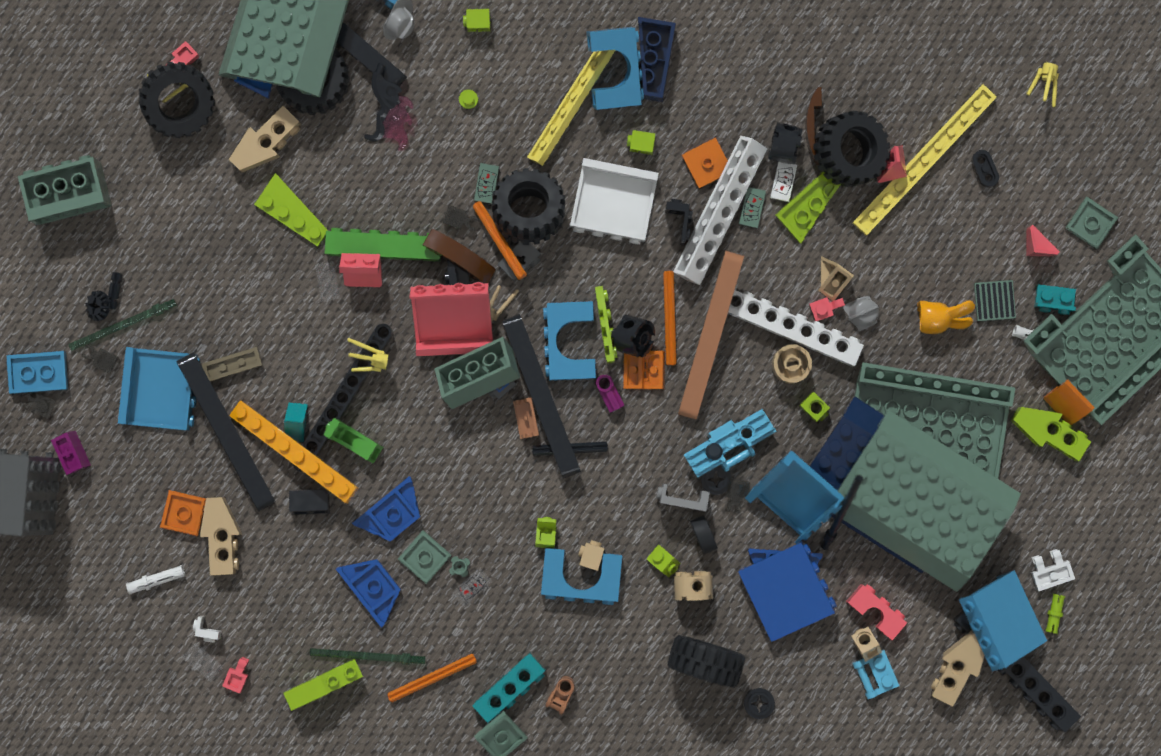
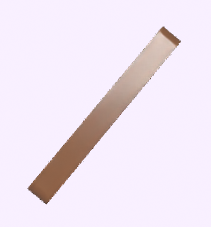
(711, 334)

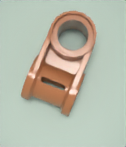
(559, 698)

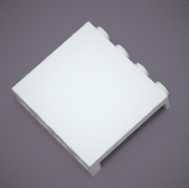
(613, 201)

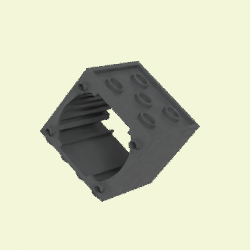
(28, 493)

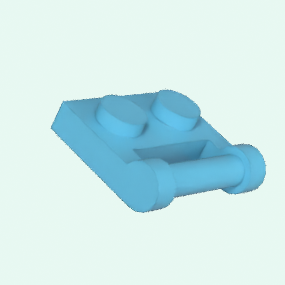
(882, 673)

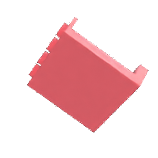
(451, 318)

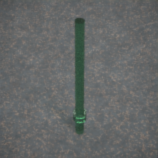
(156, 309)
(405, 658)

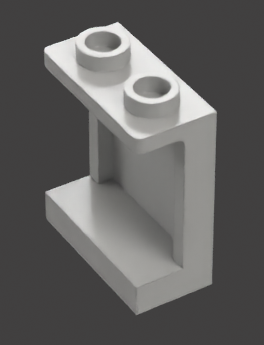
(700, 505)

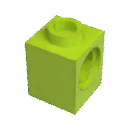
(477, 20)
(641, 142)
(806, 407)

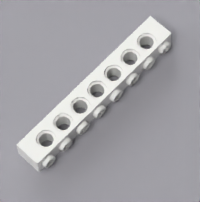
(720, 210)
(853, 345)

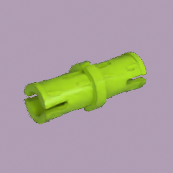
(1055, 613)

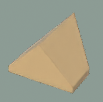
(833, 278)

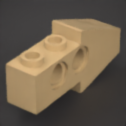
(250, 150)
(216, 518)
(971, 655)

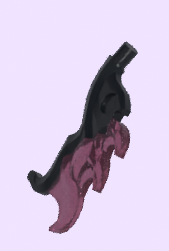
(393, 111)

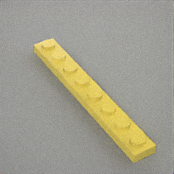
(569, 106)

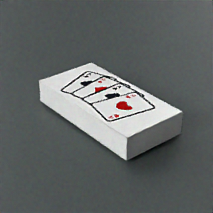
(783, 182)

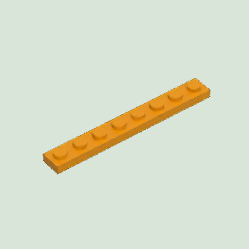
(294, 452)

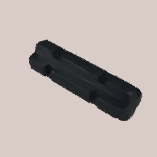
(114, 289)

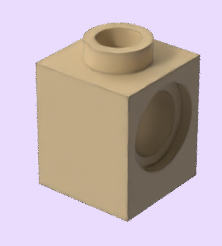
(869, 650)

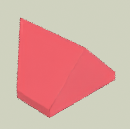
(895, 166)
(1038, 244)

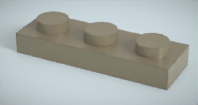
(232, 364)

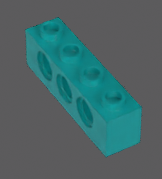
(483, 704)

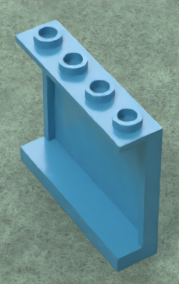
(155, 391)
(797, 495)
(1003, 621)

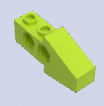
(1035, 424)
(322, 684)

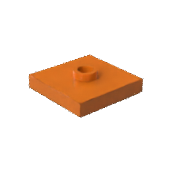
(705, 162)
(183, 513)

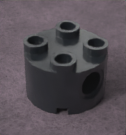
(785, 143)
(633, 336)

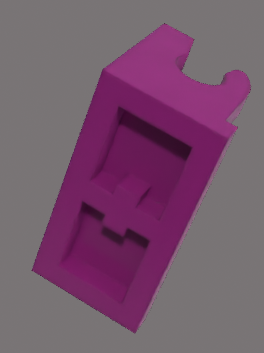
(70, 452)

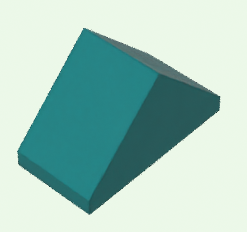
(296, 421)

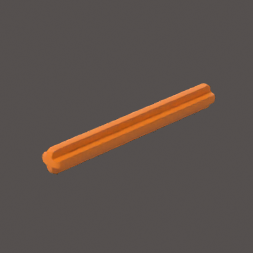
(499, 240)
(669, 310)
(432, 678)

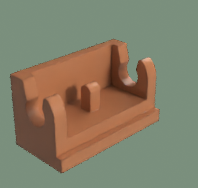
(526, 418)

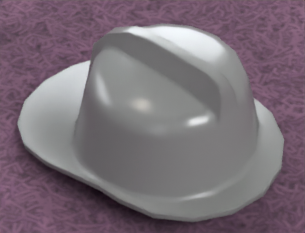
(400, 21)
(862, 312)

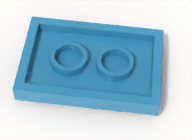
(37, 372)

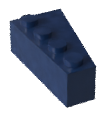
(655, 49)

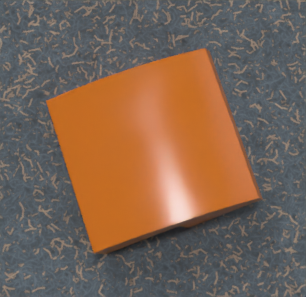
(635, 371)
(1069, 402)

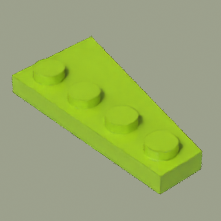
(288, 209)
(803, 210)
(605, 316)

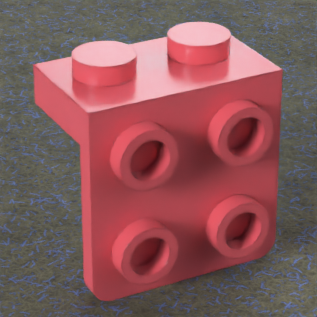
(361, 270)

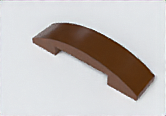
(815, 103)
(459, 255)

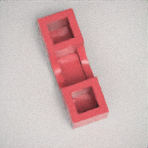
(890, 623)

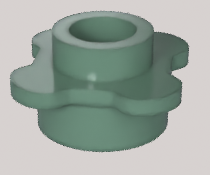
(463, 570)

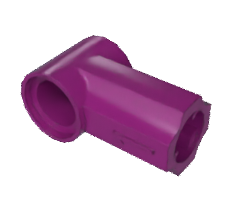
(610, 394)

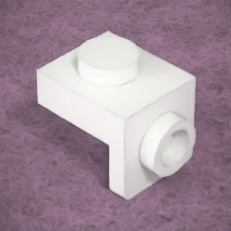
(208, 634)

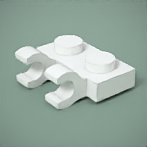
(1052, 575)

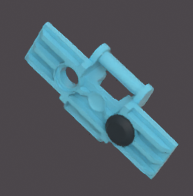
(726, 437)

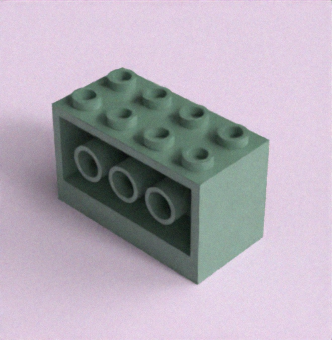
(75, 197)

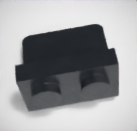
(676, 206)

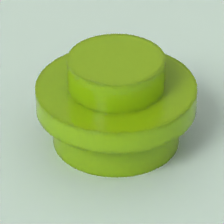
(468, 99)

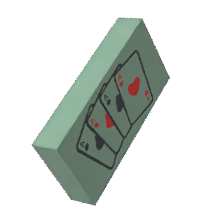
(486, 183)
(752, 207)

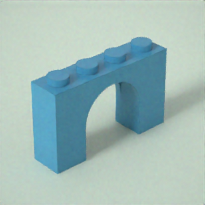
(628, 90)
(558, 316)
(605, 589)

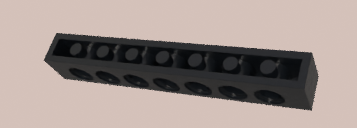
(1068, 715)

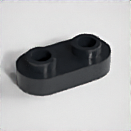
(984, 169)

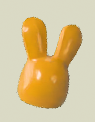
(939, 317)

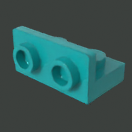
(1055, 298)

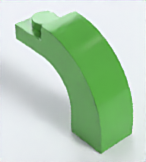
(353, 440)

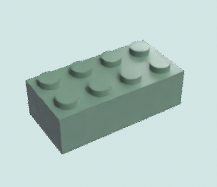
(477, 373)

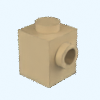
(591, 554)

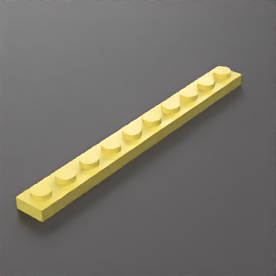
(925, 159)

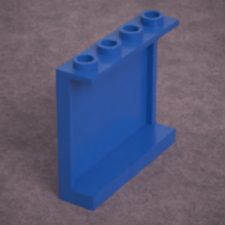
(787, 591)

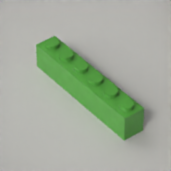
(387, 245)

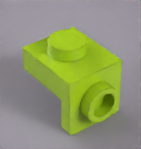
(545, 532)
(663, 561)

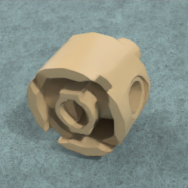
(791, 364)
(703, 585)

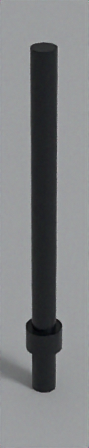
(831, 534)

